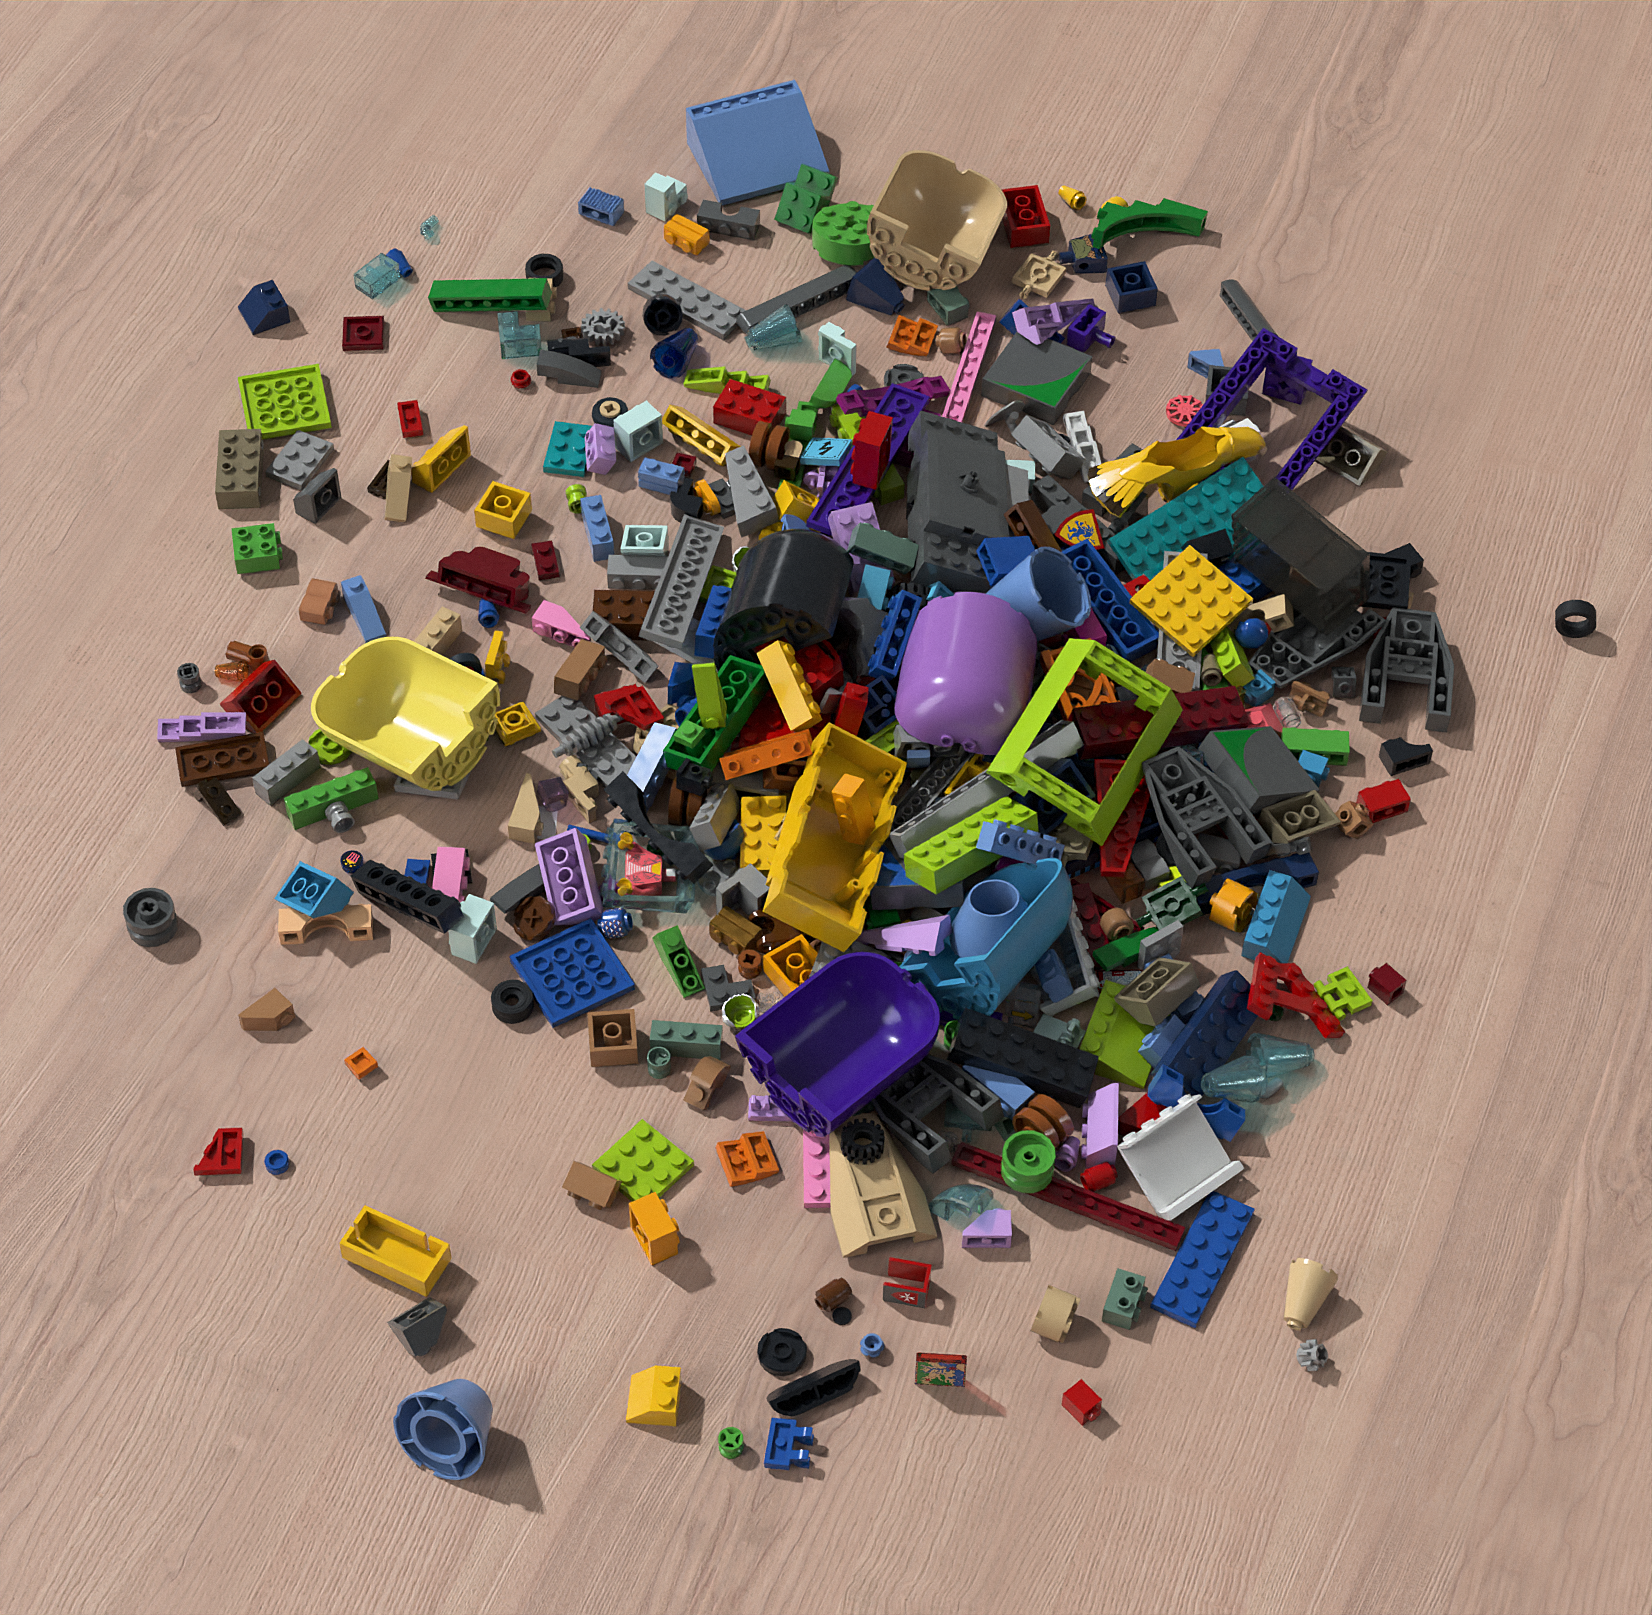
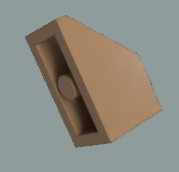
(268, 1013)

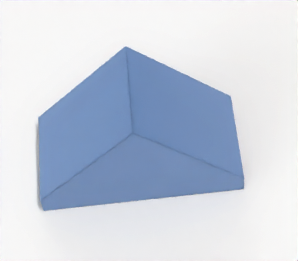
(1200, 360)

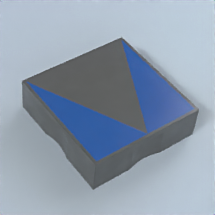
(899, 892)

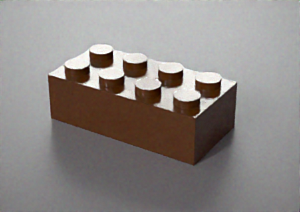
(623, 609)

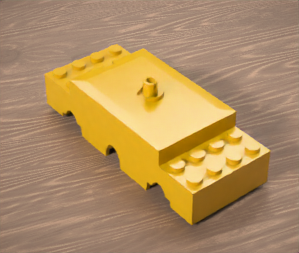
(815, 874)

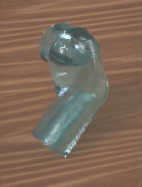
(425, 227)

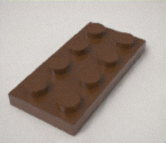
(222, 758)

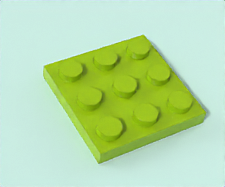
(644, 1162)

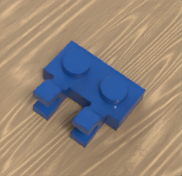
(781, 1442)

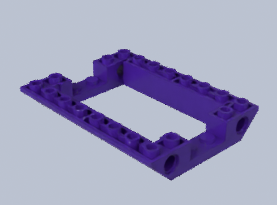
(1282, 356)

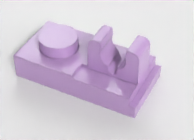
(764, 1109)

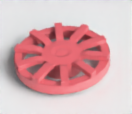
(1184, 410)

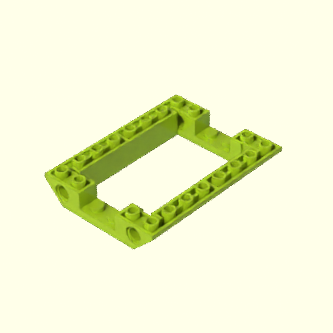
(1023, 775)

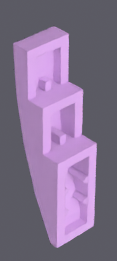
(204, 727)

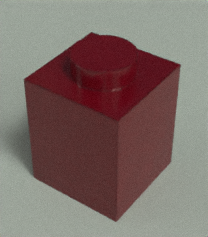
(1386, 983)

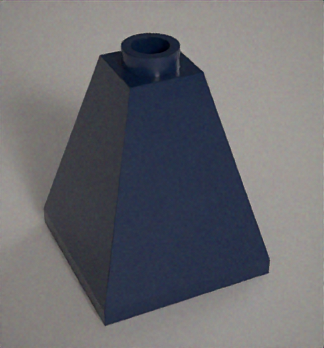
(875, 289)

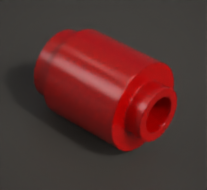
(1099, 1177)

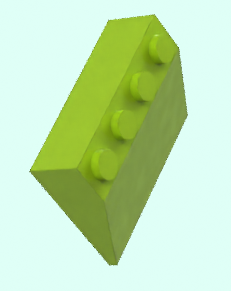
(1116, 1040)

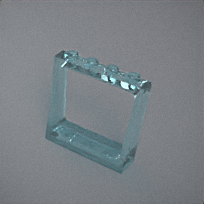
(685, 889)

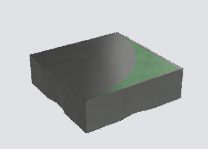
(1038, 375)
(1256, 766)

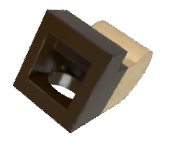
(790, 464)

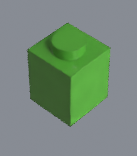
(801, 424)

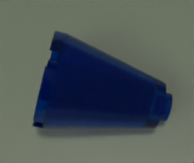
(674, 353)

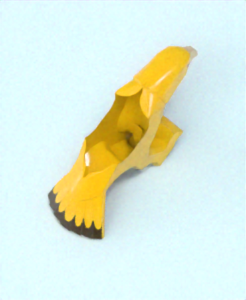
(1171, 465)

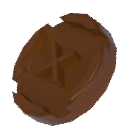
(534, 918)

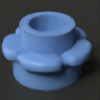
(872, 1339)

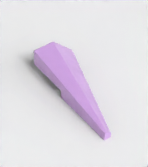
(1043, 321)
(910, 936)

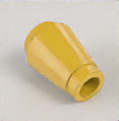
(1074, 198)

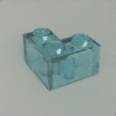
(517, 340)

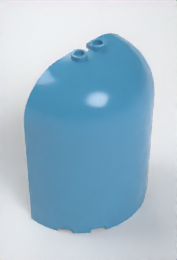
(988, 979)

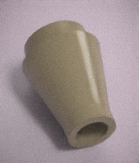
(1211, 672)

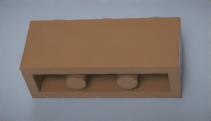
(579, 669)

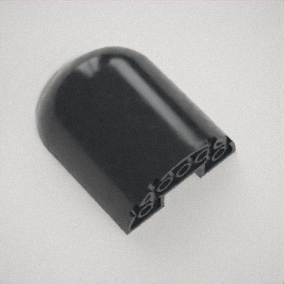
(785, 588)

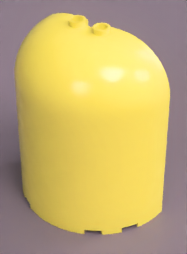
(409, 711)

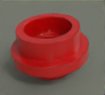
(520, 378)

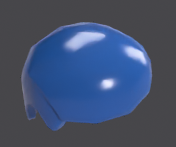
(1251, 633)

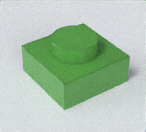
(689, 734)

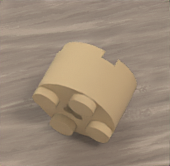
(1055, 1314)

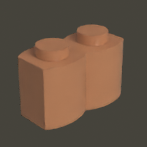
(319, 601)

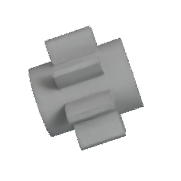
(1312, 1355)

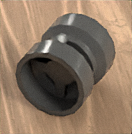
(189, 677)

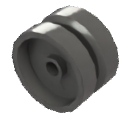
(150, 917)

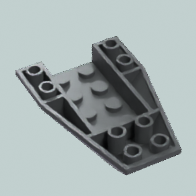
(1302, 650)

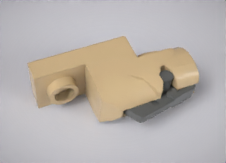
(581, 785)

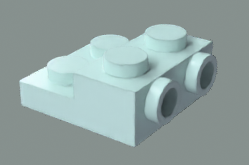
(835, 345)

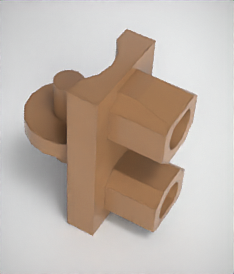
(1308, 698)

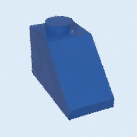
(680, 682)

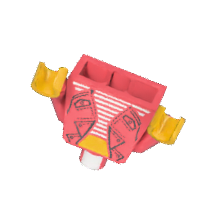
(642, 870)

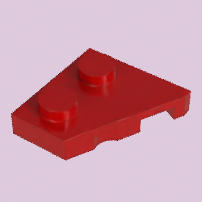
(636, 708)

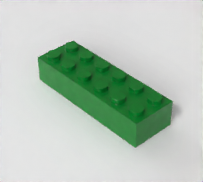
(743, 689)

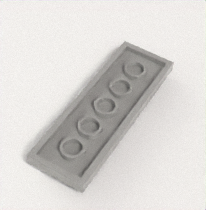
(697, 303)
(606, 757)

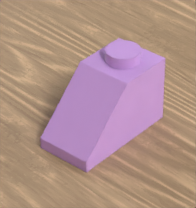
(989, 1230)

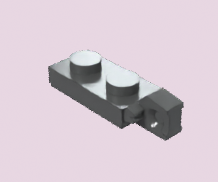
(1299, 846)

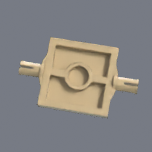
(1039, 275)

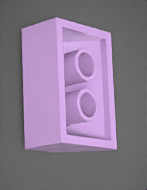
(1100, 1126)

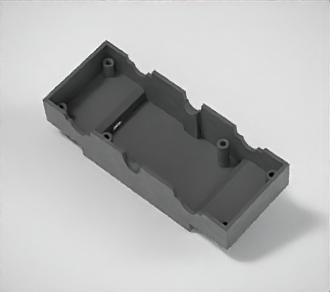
(955, 486)

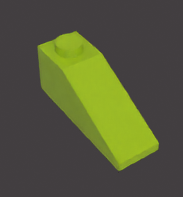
(709, 696)

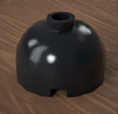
(662, 314)

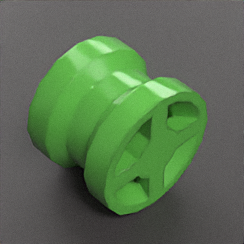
(733, 1437)

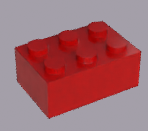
(1025, 217)
(744, 405)
(871, 450)

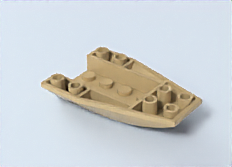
(875, 1199)

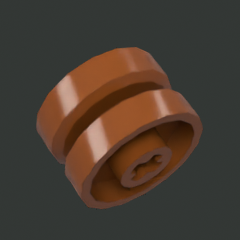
(768, 444)
(1045, 1117)

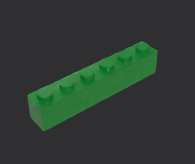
(490, 295)

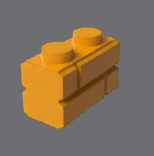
(686, 234)

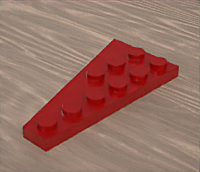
(1120, 842)

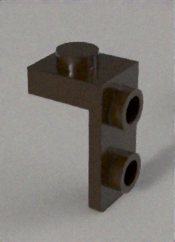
(217, 800)

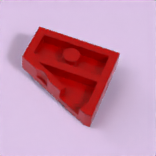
(222, 1154)

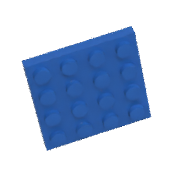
(572, 972)

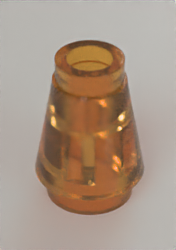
(232, 671)

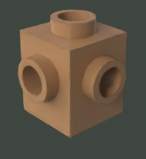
(1353, 819)

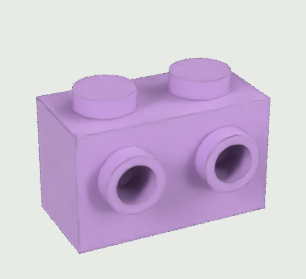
(600, 449)

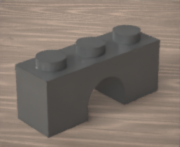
(741, 225)

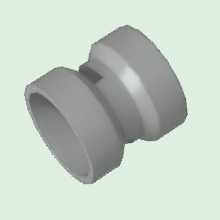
(339, 817)

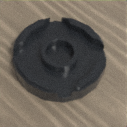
(782, 1352)

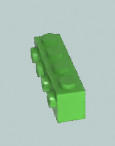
(310, 805)

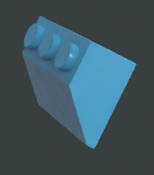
(314, 892)

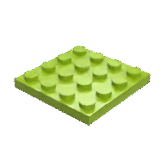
(285, 401)

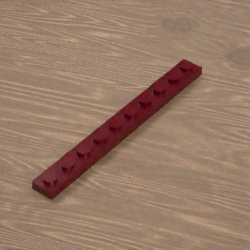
(1078, 1200)

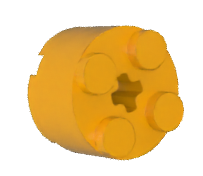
(1233, 906)

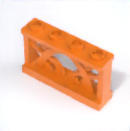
(1064, 703)

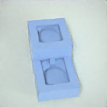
(918, 758)

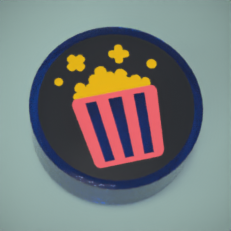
(351, 861)

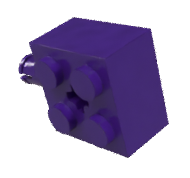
(1283, 387)

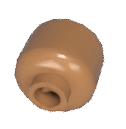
(951, 340)
(1116, 924)

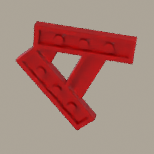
(1303, 997)

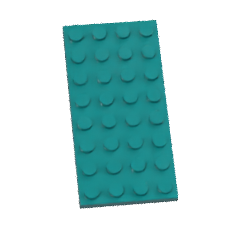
(1187, 517)

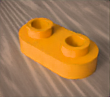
(710, 501)

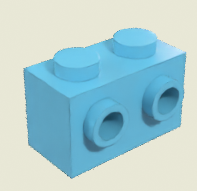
(874, 586)

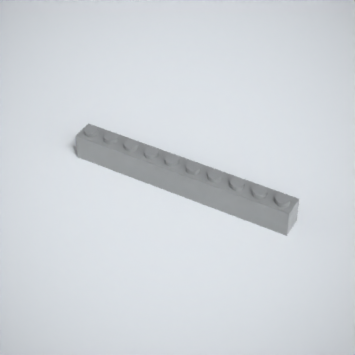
(983, 790)

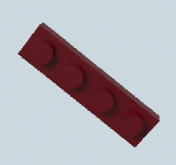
(1090, 919)

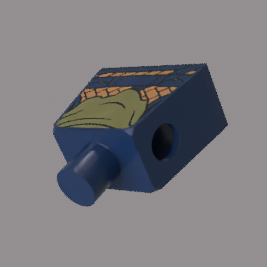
(1084, 256)

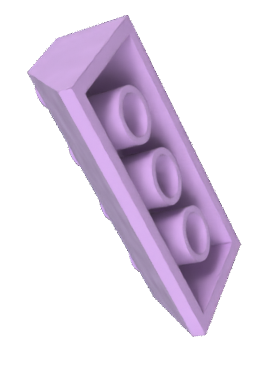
(569, 877)

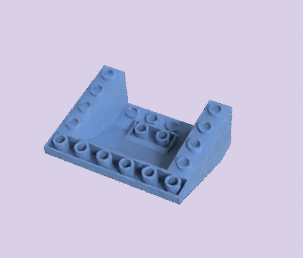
(753, 141)

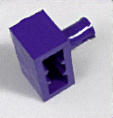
(1089, 328)

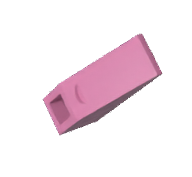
(557, 624)

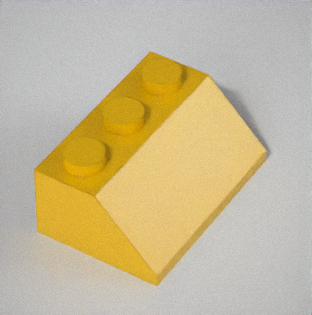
(442, 459)

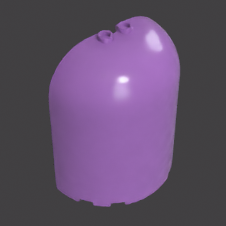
(966, 672)

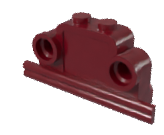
(486, 576)

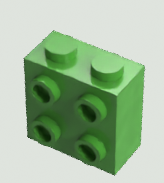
(256, 548)

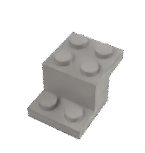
(743, 891)

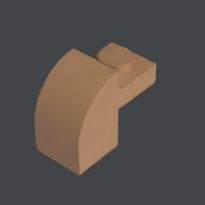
(705, 1078)

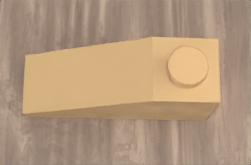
(398, 488)
(525, 819)

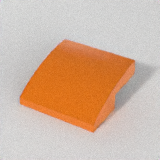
(912, 336)
(747, 1159)

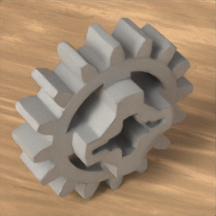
(602, 326)

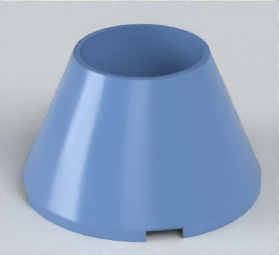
(985, 917)
(445, 1428)

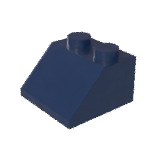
(264, 308)

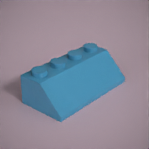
(1276, 918)

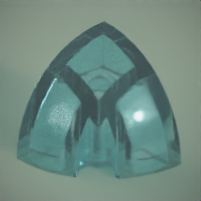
(963, 1199)

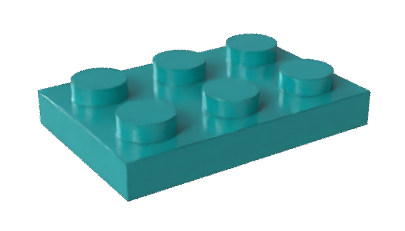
(567, 450)

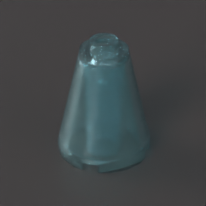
(774, 330)
(1279, 1054)
(1236, 1080)

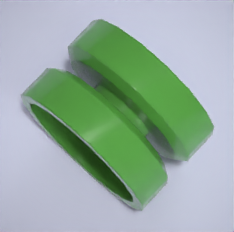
(1028, 1161)

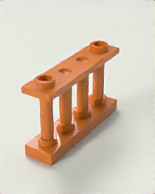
(767, 754)

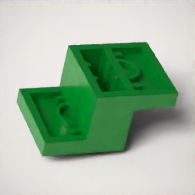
(805, 198)

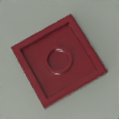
(363, 333)

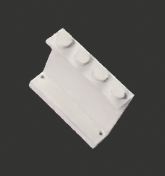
(1177, 1158)

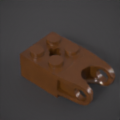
(780, 933)

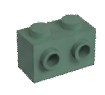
(1123, 1299)

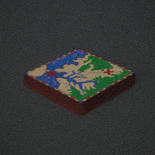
(940, 1369)

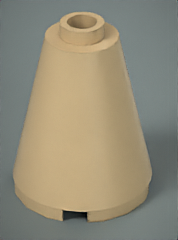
(1306, 1291)

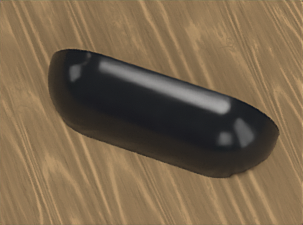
(815, 1388)

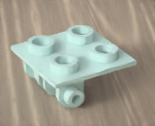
(1063, 1032)

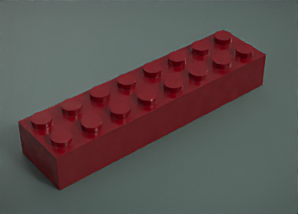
(1118, 725)

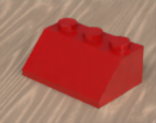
(262, 696)

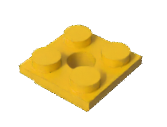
(511, 733)

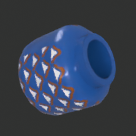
(615, 923)

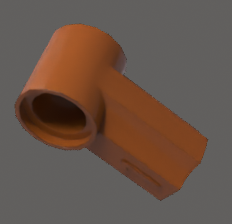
(252, 655)

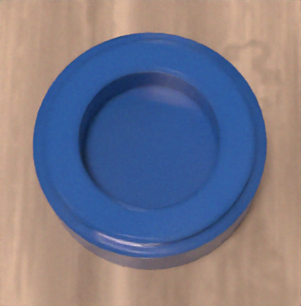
(276, 1162)

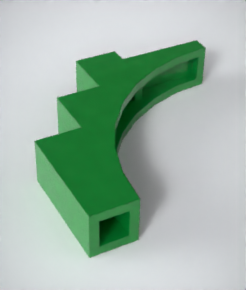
(1141, 216)

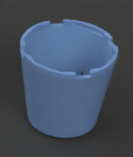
(1046, 592)

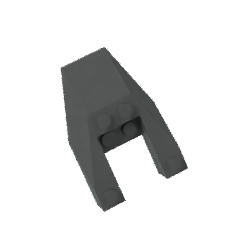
(1409, 650)
(1192, 800)
(921, 1091)

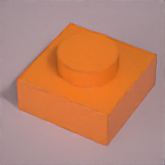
(361, 1063)

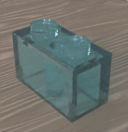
(377, 276)

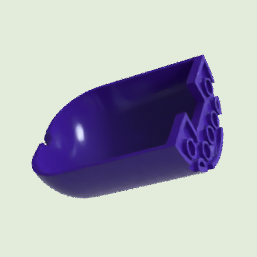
(840, 1039)

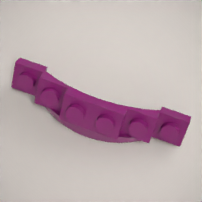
(867, 400)

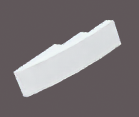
(1082, 441)

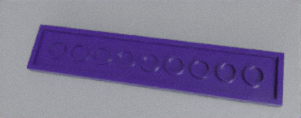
(841, 493)

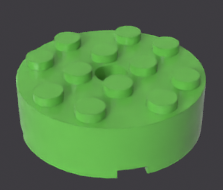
(841, 233)

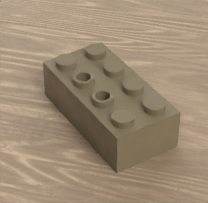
(242, 481)

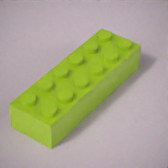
(954, 853)

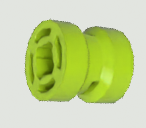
(573, 495)

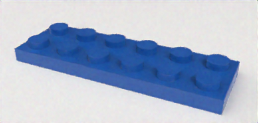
(1202, 1258)

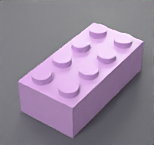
(841, 526)

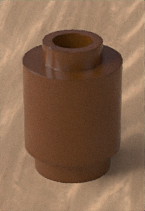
(833, 1294)

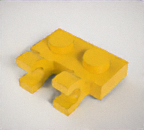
(495, 657)

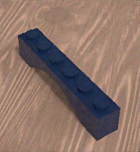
(1298, 866)

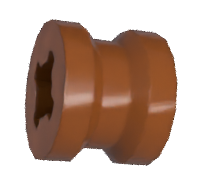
(746, 969)

